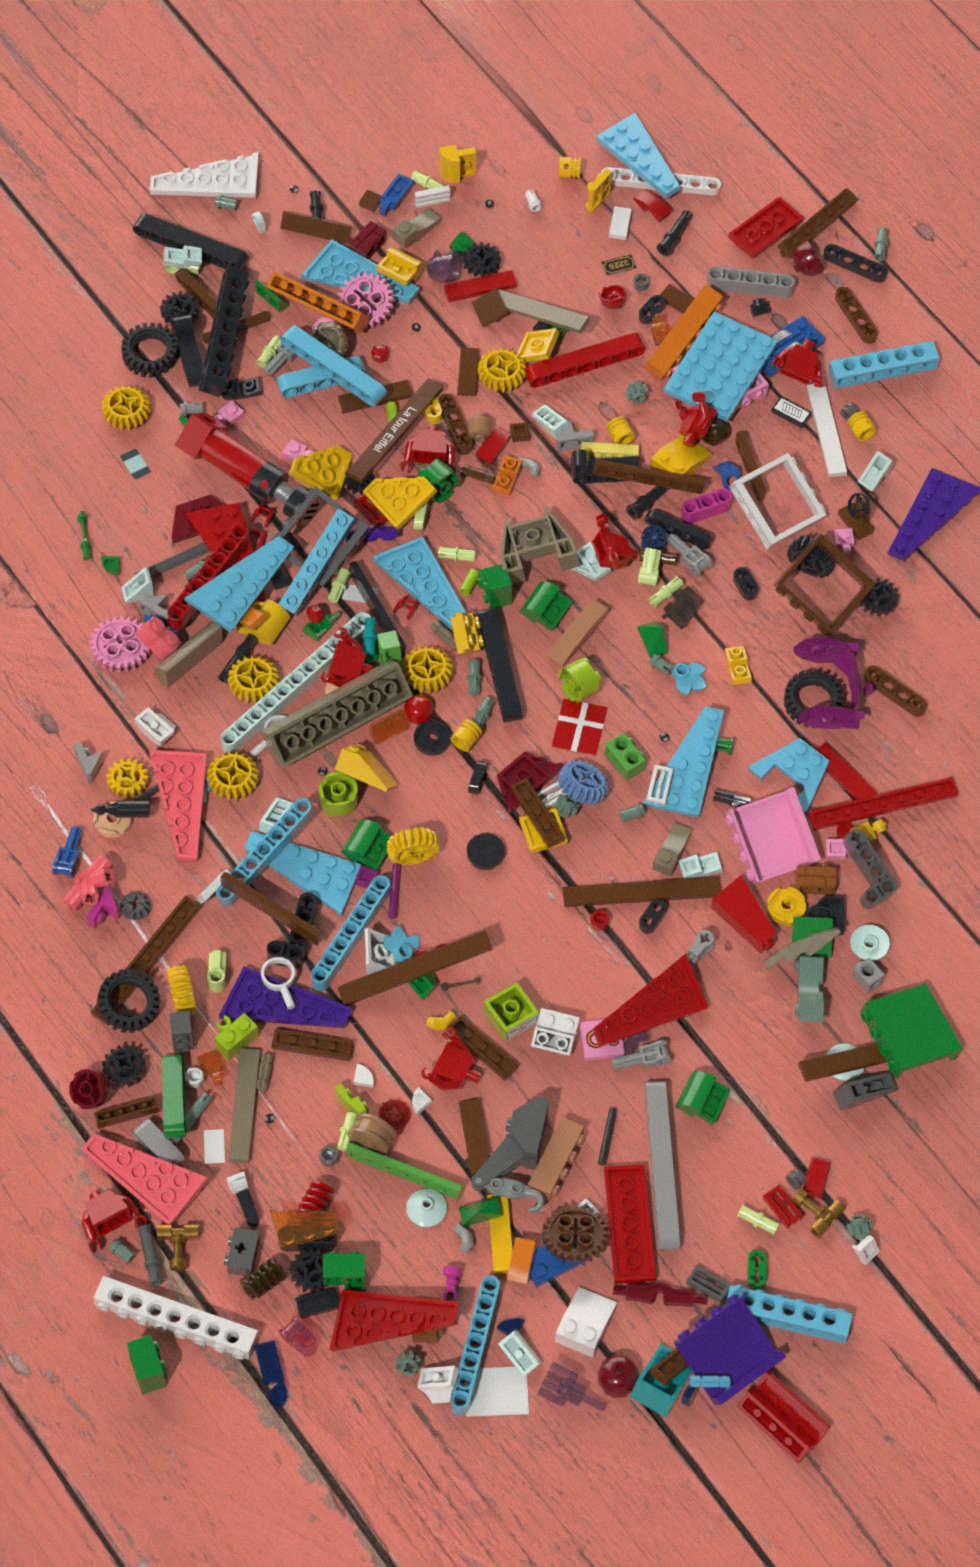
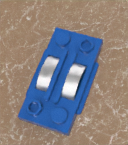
(789, 336)

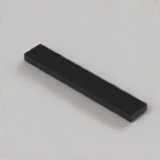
(373, 603)

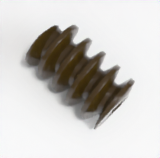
(262, 1278)

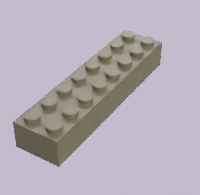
(336, 713)

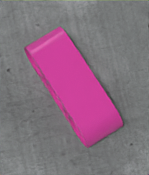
(699, 505)

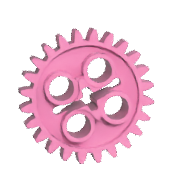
(377, 289)
(118, 644)

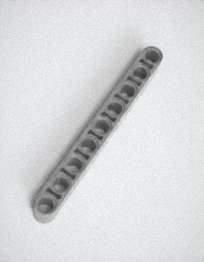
(662, 1166)

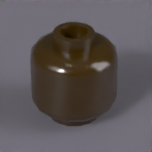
(716, 433)

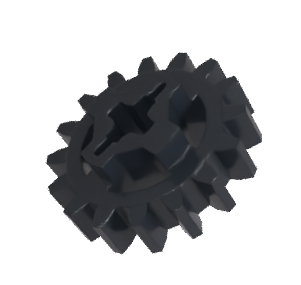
(473, 262)
(178, 306)
(887, 600)
(124, 1074)
(304, 1264)

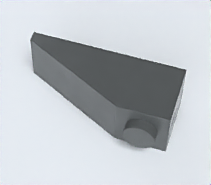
(864, 1090)

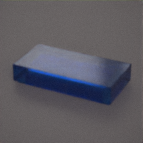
(269, 1363)

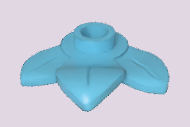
(690, 679)
(399, 943)

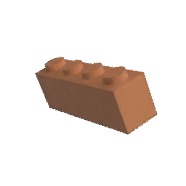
(556, 1158)

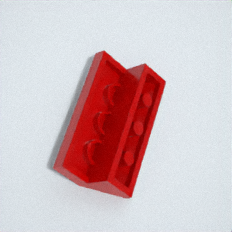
(783, 1416)

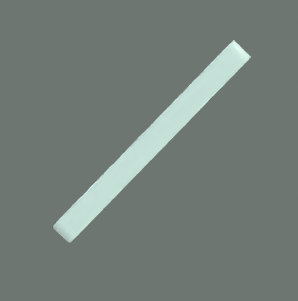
(288, 687)

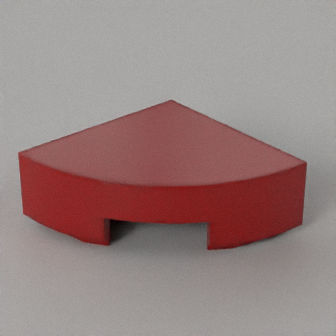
(843, 830)

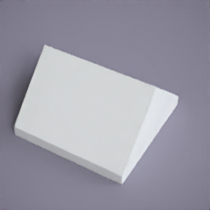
(376, 954)

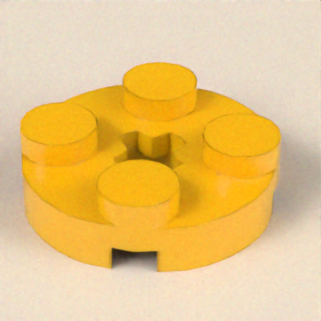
(789, 895)

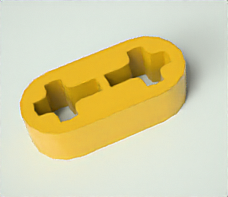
(436, 408)

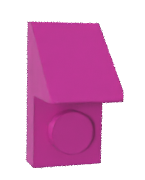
(104, 906)

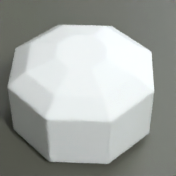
(194, 1077)

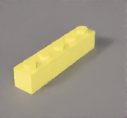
(609, 450)

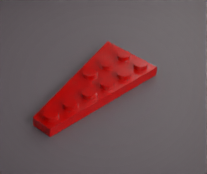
(215, 524)

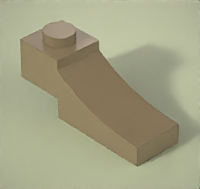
(416, 228)
(671, 849)

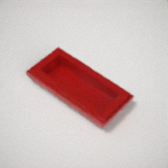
(817, 1177)

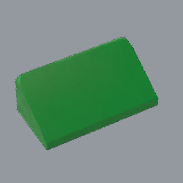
(270, 296)

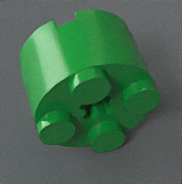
(442, 478)

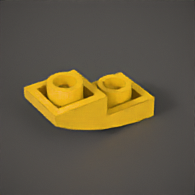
(737, 665)

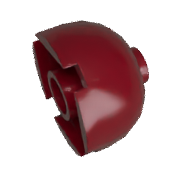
(806, 260)
(89, 1088)
(618, 1376)

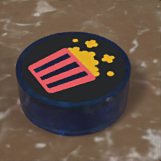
(689, 1395)

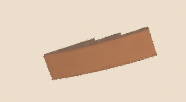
(577, 632)

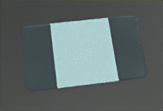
(135, 463)

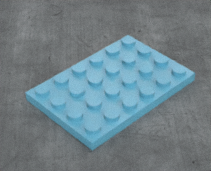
(721, 365)

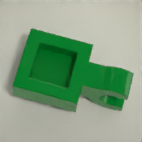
(461, 243)

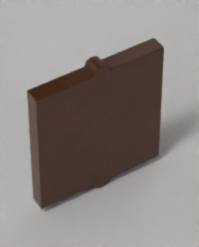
(489, 307)

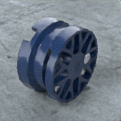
(653, 538)

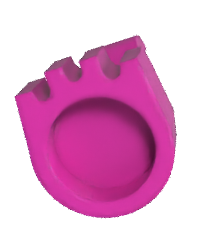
(452, 1274)

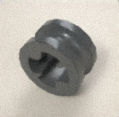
(641, 286)
(848, 411)
(796, 1179)

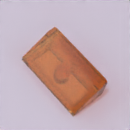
(389, 726)

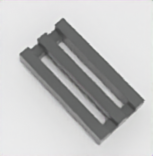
(704, 1290)

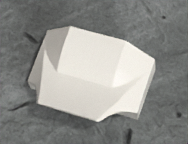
(155, 726)
(438, 1383)

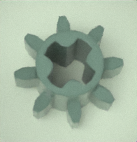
(636, 392)
(566, 806)
(860, 1226)
(407, 1369)

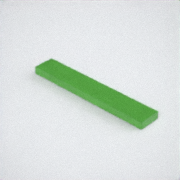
(404, 1171)

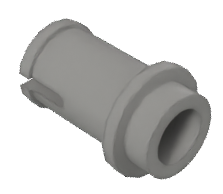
(190, 408)

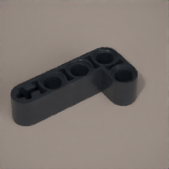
(188, 349)
(583, 468)
(295, 946)

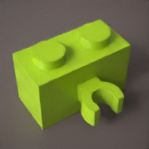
(235, 1035)

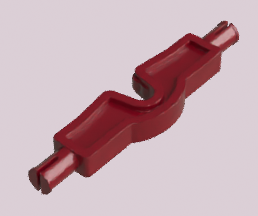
(647, 1294)

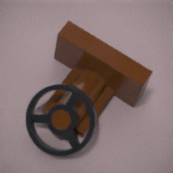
(857, 516)

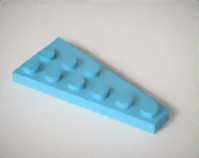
(635, 148)
(338, 263)
(420, 574)
(235, 590)
(691, 766)
(314, 872)

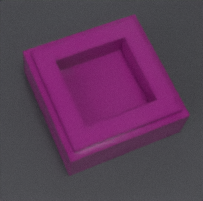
(365, 876)

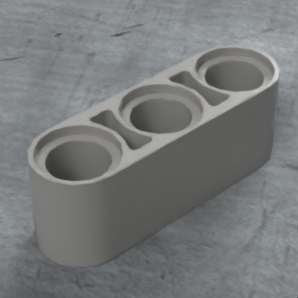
(156, 1144)

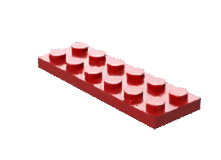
(629, 1224)

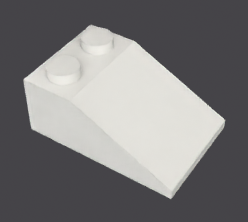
(585, 1322)

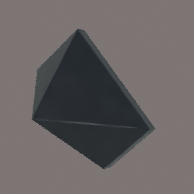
(281, 578)

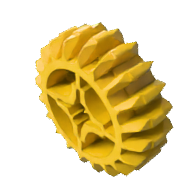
(500, 378)
(125, 411)
(438, 665)
(241, 678)
(224, 768)
(412, 846)
(181, 989)

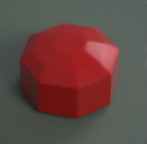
(380, 353)
(314, 614)
(599, 920)

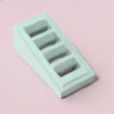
(554, 430)
(265, 823)

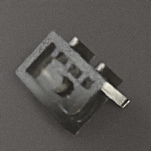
(683, 606)

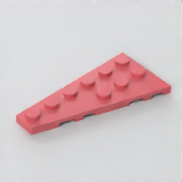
(181, 788)
(155, 1182)

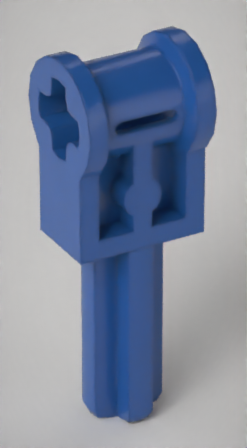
(67, 857)

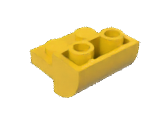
(456, 163)
(400, 266)
(270, 628)
(467, 633)

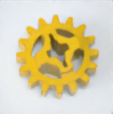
(127, 777)

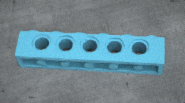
(895, 363)
(317, 562)
(796, 1323)

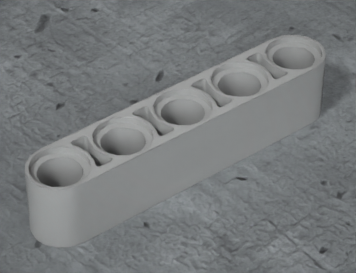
(750, 282)

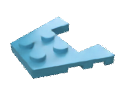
(800, 764)

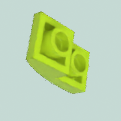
(348, 1102)

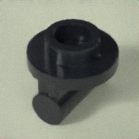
(759, 307)

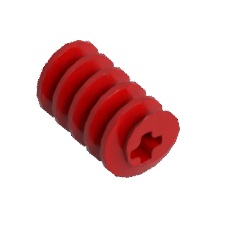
(315, 1197)

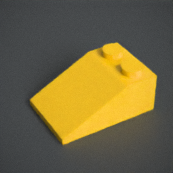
(679, 458)
(363, 765)

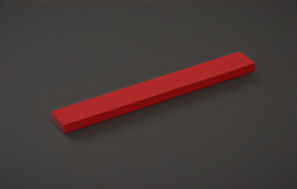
(882, 803)

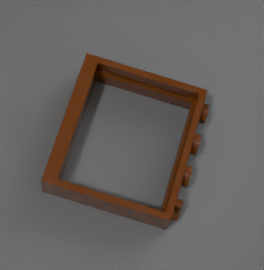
(846, 564)

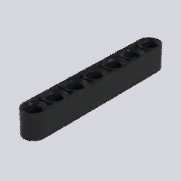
(176, 237)
(500, 666)

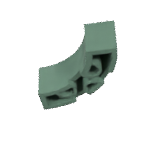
(809, 996)

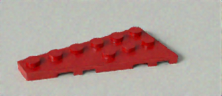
(660, 1002)
(380, 1317)

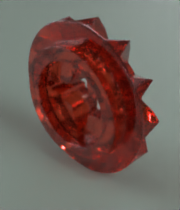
(399, 1120)

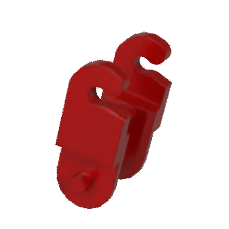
(257, 513)
(401, 603)

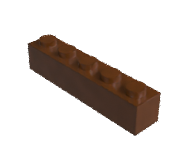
(126, 1112)

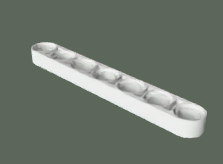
(686, 187)

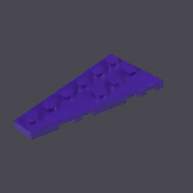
(933, 508)
(266, 1005)

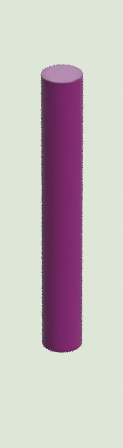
(394, 891)

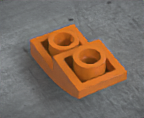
(507, 475)
(521, 1260)

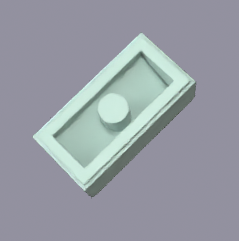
(520, 1353)

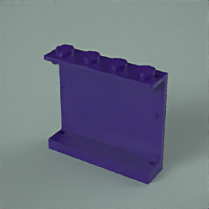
(730, 1346)

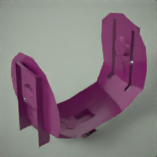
(841, 656)

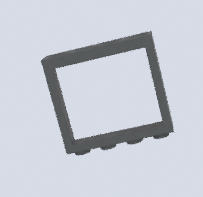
(346, 551)

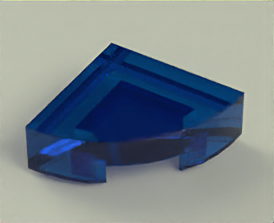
(510, 1325)
(278, 1394)

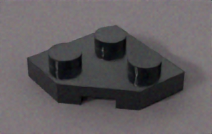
(829, 908)

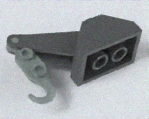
(519, 1148)

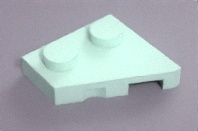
(589, 563)

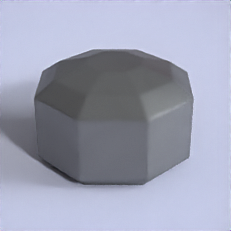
(328, 1156)

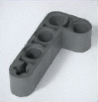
(866, 866)

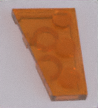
(302, 1227)

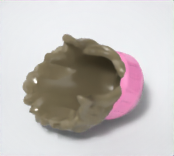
(331, 335)

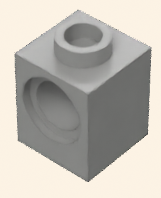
(871, 982)

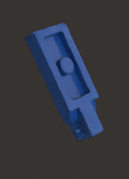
(395, 193)

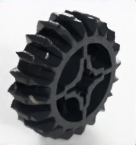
(817, 561)

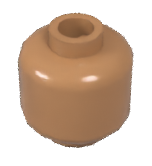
(479, 427)

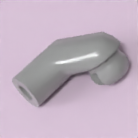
(529, 463)
(466, 1236)

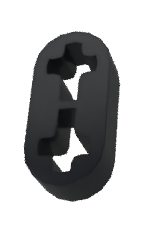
(649, 307)
(748, 582)
(477, 777)
(649, 914)

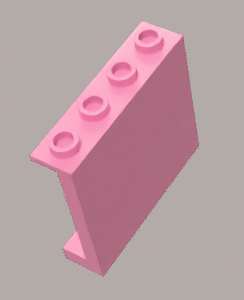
(772, 836)

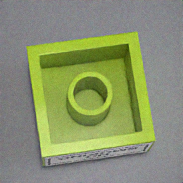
(511, 1012)

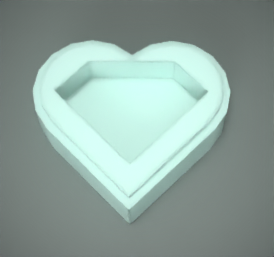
(259, 222)

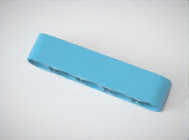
(310, 379)

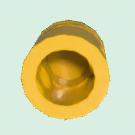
(573, 170)
(861, 426)
(620, 431)
(466, 735)

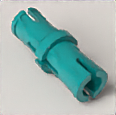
(370, 636)

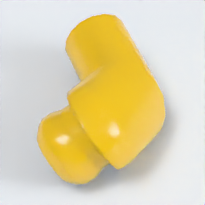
(438, 1023)

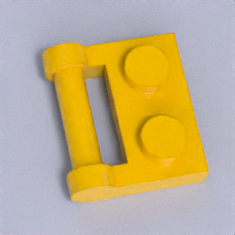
(599, 190)

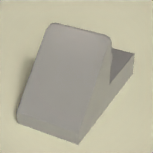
(569, 440)
(155, 607)
(89, 764)

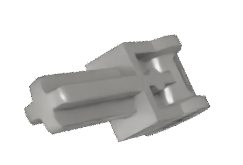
(283, 355)
(693, 557)
(699, 949)
(648, 1055)

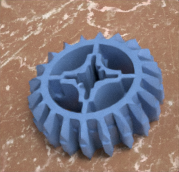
(583, 782)

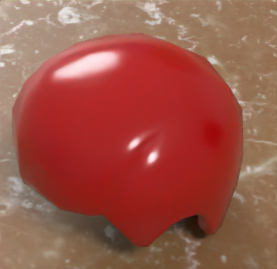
(613, 296)
(418, 709)

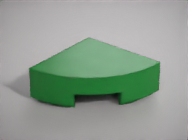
(111, 564)

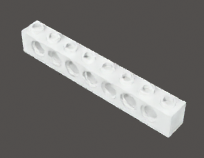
(111, 1288)

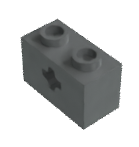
(181, 1031)
(242, 1240)

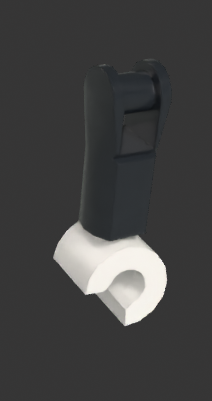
(239, 1186)

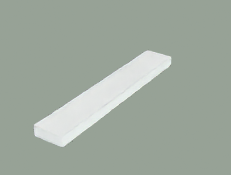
(826, 431)

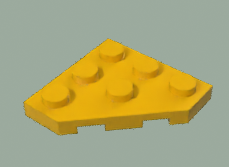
(323, 469)
(399, 497)

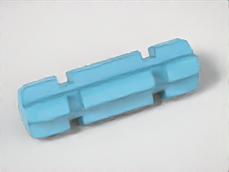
(709, 1381)

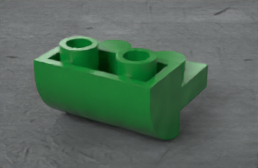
(546, 605)
(367, 844)
(702, 1097)

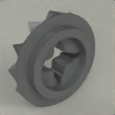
(141, 910)

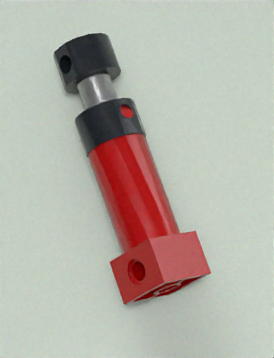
(207, 439)

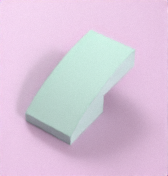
(182, 257)
(700, 866)

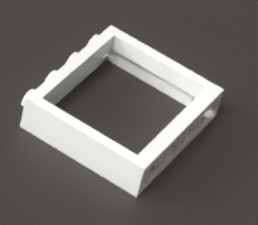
(754, 515)

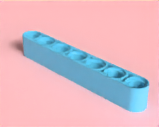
(333, 365)
(267, 842)
(348, 941)
(475, 1354)

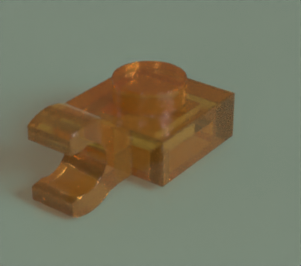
(659, 330)
(211, 1065)

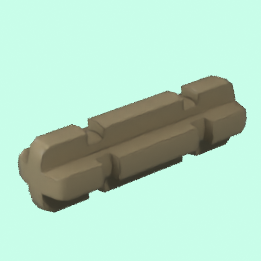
(444, 634)
(264, 1072)

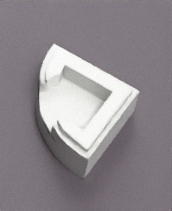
(363, 1077)
(420, 1101)

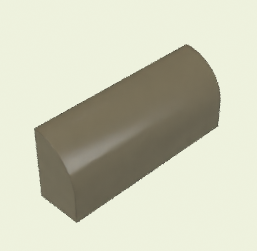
(189, 654)

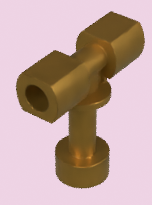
(823, 1216)
(177, 1237)

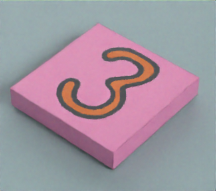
(590, 1045)

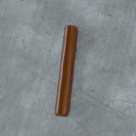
(245, 323)

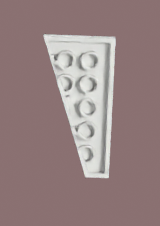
(212, 179)

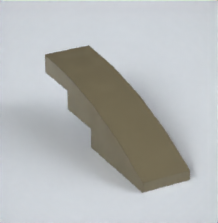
(809, 944)

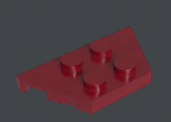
(181, 526)
(525, 766)

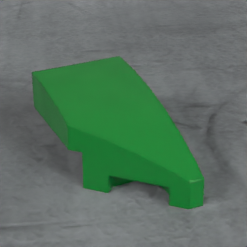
(318, 630)

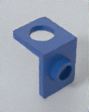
(727, 469)

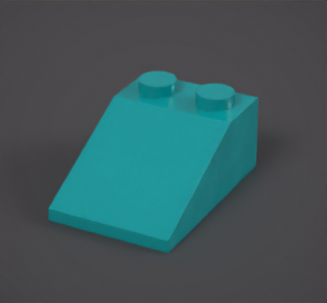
(654, 1394)

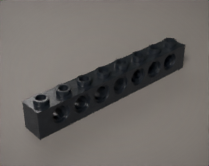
(223, 331)

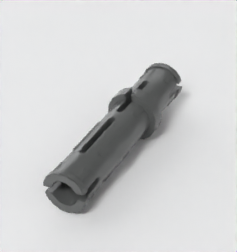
(151, 1262)

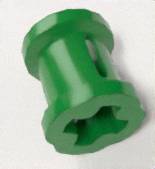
(724, 745)

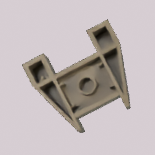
(534, 540)

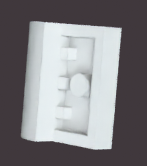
(555, 1032)

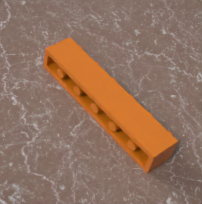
(317, 302)
(683, 331)

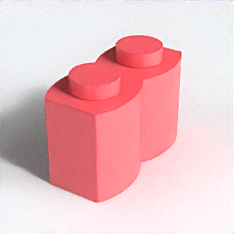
(158, 638)

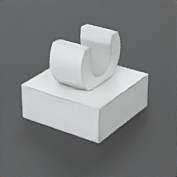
(866, 1249)

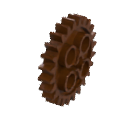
(595, 1234)

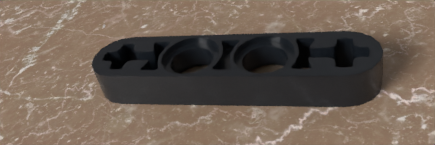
(853, 266)
(682, 530)

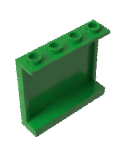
(910, 1029)

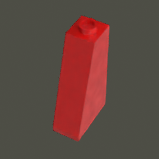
(744, 914)

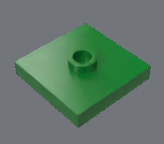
(809, 925)

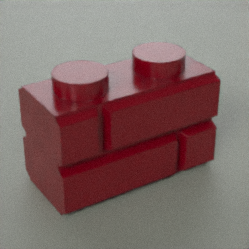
(368, 240)

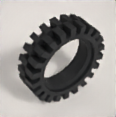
(138, 365)
(811, 679)
(131, 978)

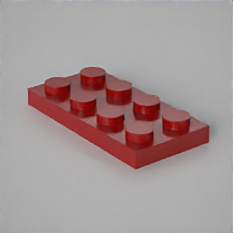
(765, 227)

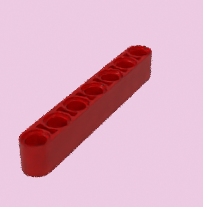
(584, 360)
(211, 569)

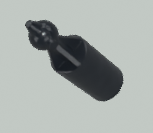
(125, 809)

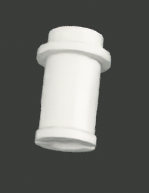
(534, 204)

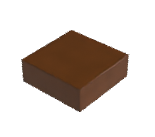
(370, 200)
(519, 432)

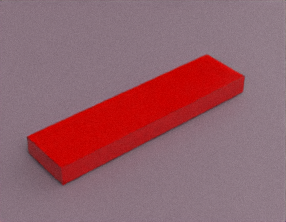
(479, 286)
(845, 775)

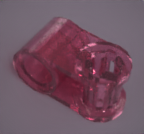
(296, 1334)

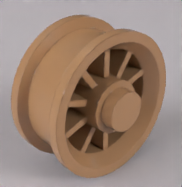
(372, 1133)

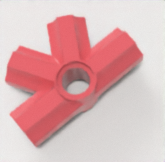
(89, 882)

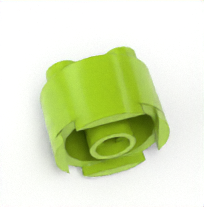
(579, 680)
(338, 794)

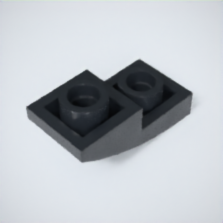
(243, 389)

